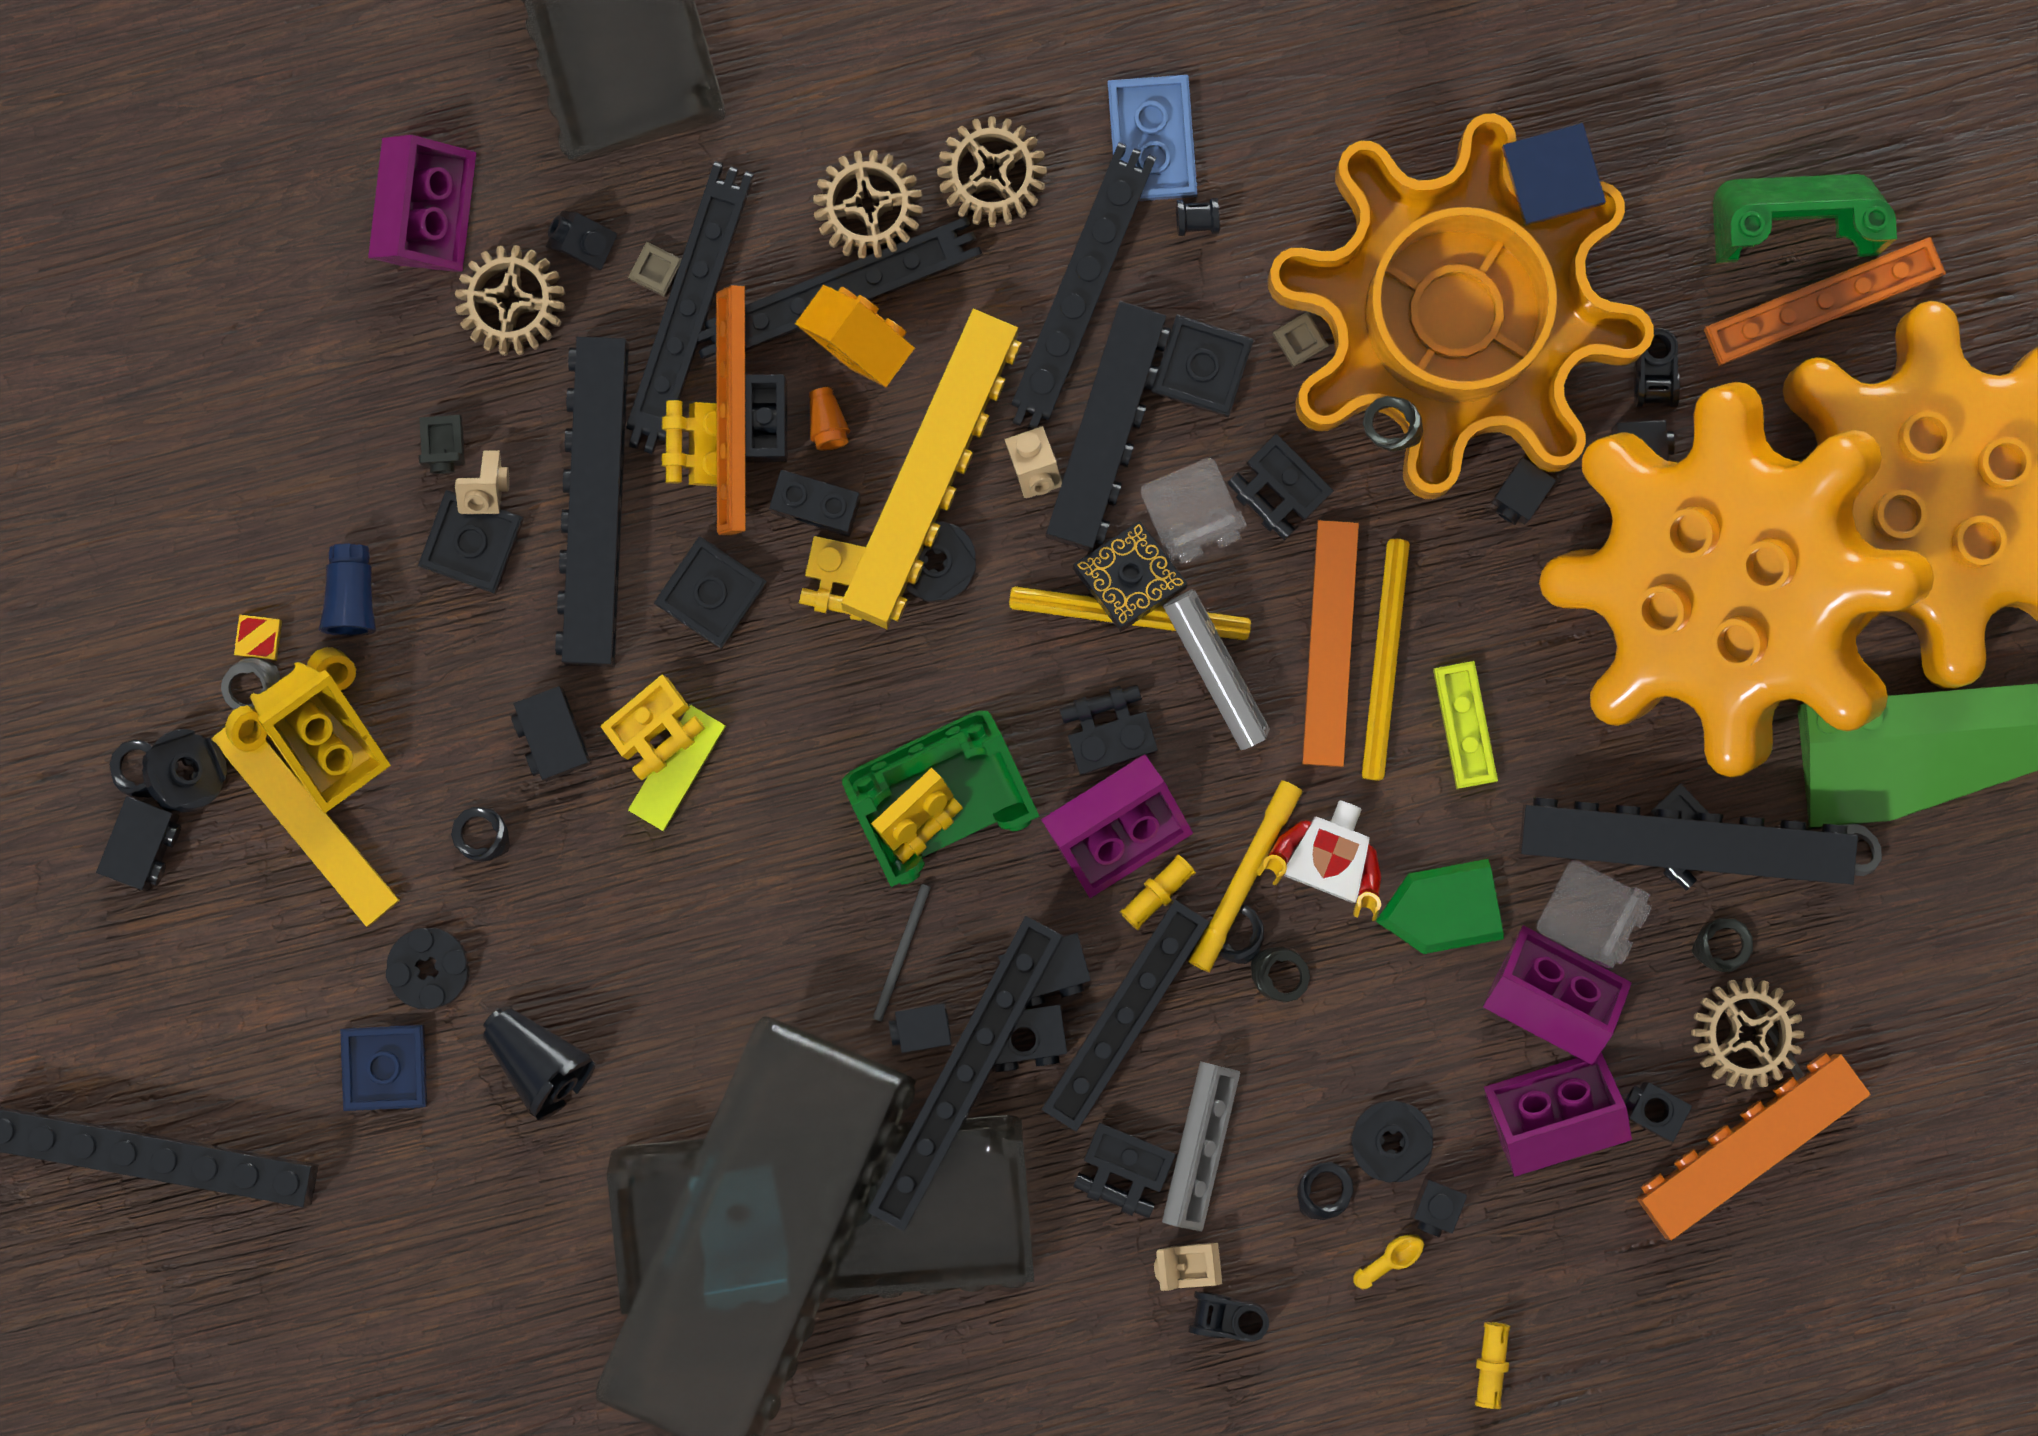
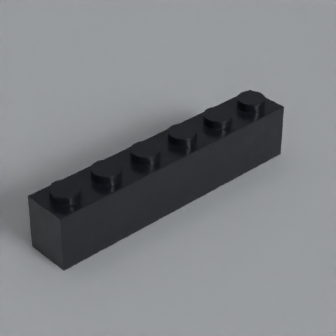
(1106, 427)
(1125, 1015)

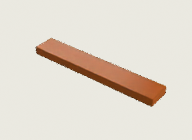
(1824, 301)
(730, 409)
(1330, 643)

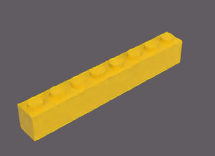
(931, 468)

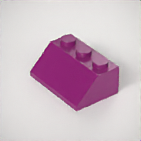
(422, 203)
(1117, 826)
(1558, 995)
(1558, 1114)

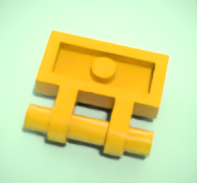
(702, 443)
(831, 563)
(647, 717)
(917, 816)

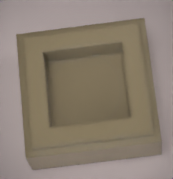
(655, 269)
(1300, 339)

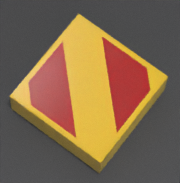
(258, 637)

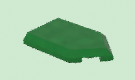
(1445, 908)

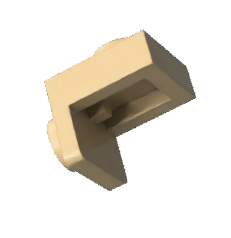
(1034, 462)
(483, 493)
(1188, 1266)

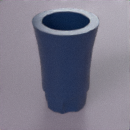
(348, 592)

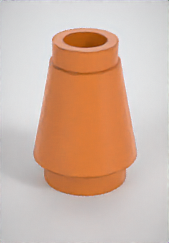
(827, 422)

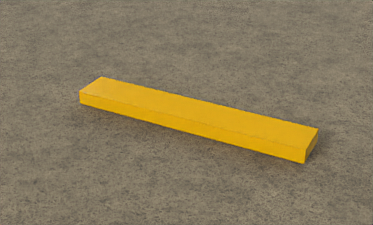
(312, 829)

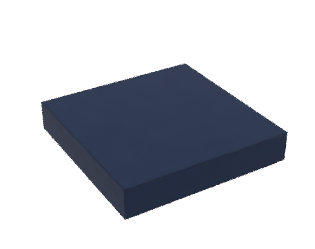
(1553, 174)
(383, 1067)

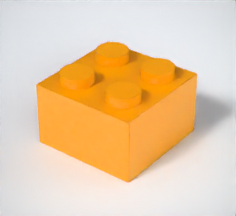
(856, 334)

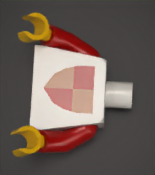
(1330, 858)

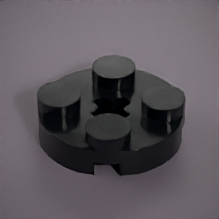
(958, 571)
(193, 750)
(450, 962)
(1415, 1144)

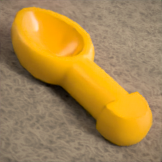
(1398, 1255)

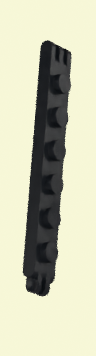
(869, 277)
(1081, 286)
(688, 303)

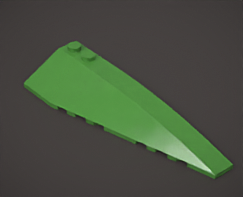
(1918, 753)

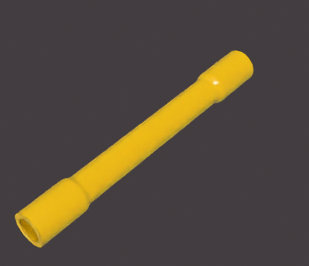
(1275, 818)

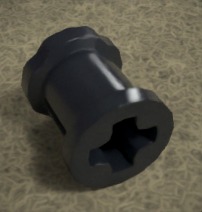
(1197, 216)

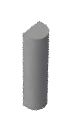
(1217, 669)
(1201, 1146)

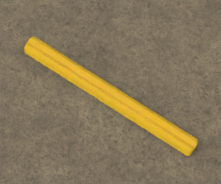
(1088, 608)
(1385, 659)

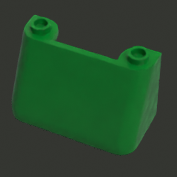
(1748, 206)
(974, 767)

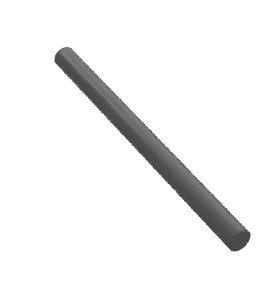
(901, 952)

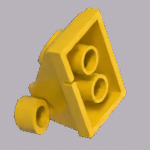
(313, 728)

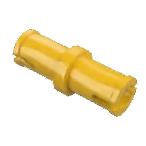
(1157, 892)
(1492, 1365)

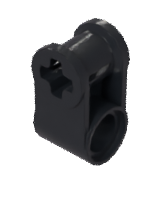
(1658, 374)
(1225, 1317)

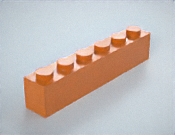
(1753, 1145)

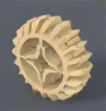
(1005, 160)
(886, 200)
(511, 281)
(1735, 1017)

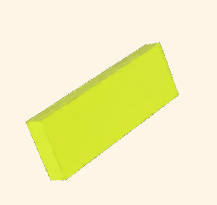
(1465, 725)
(666, 790)

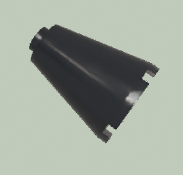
(536, 1061)

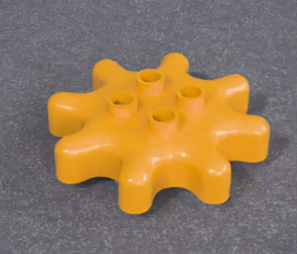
(1458, 308)
(1949, 481)
(1735, 579)

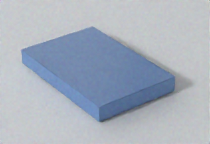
(1157, 120)

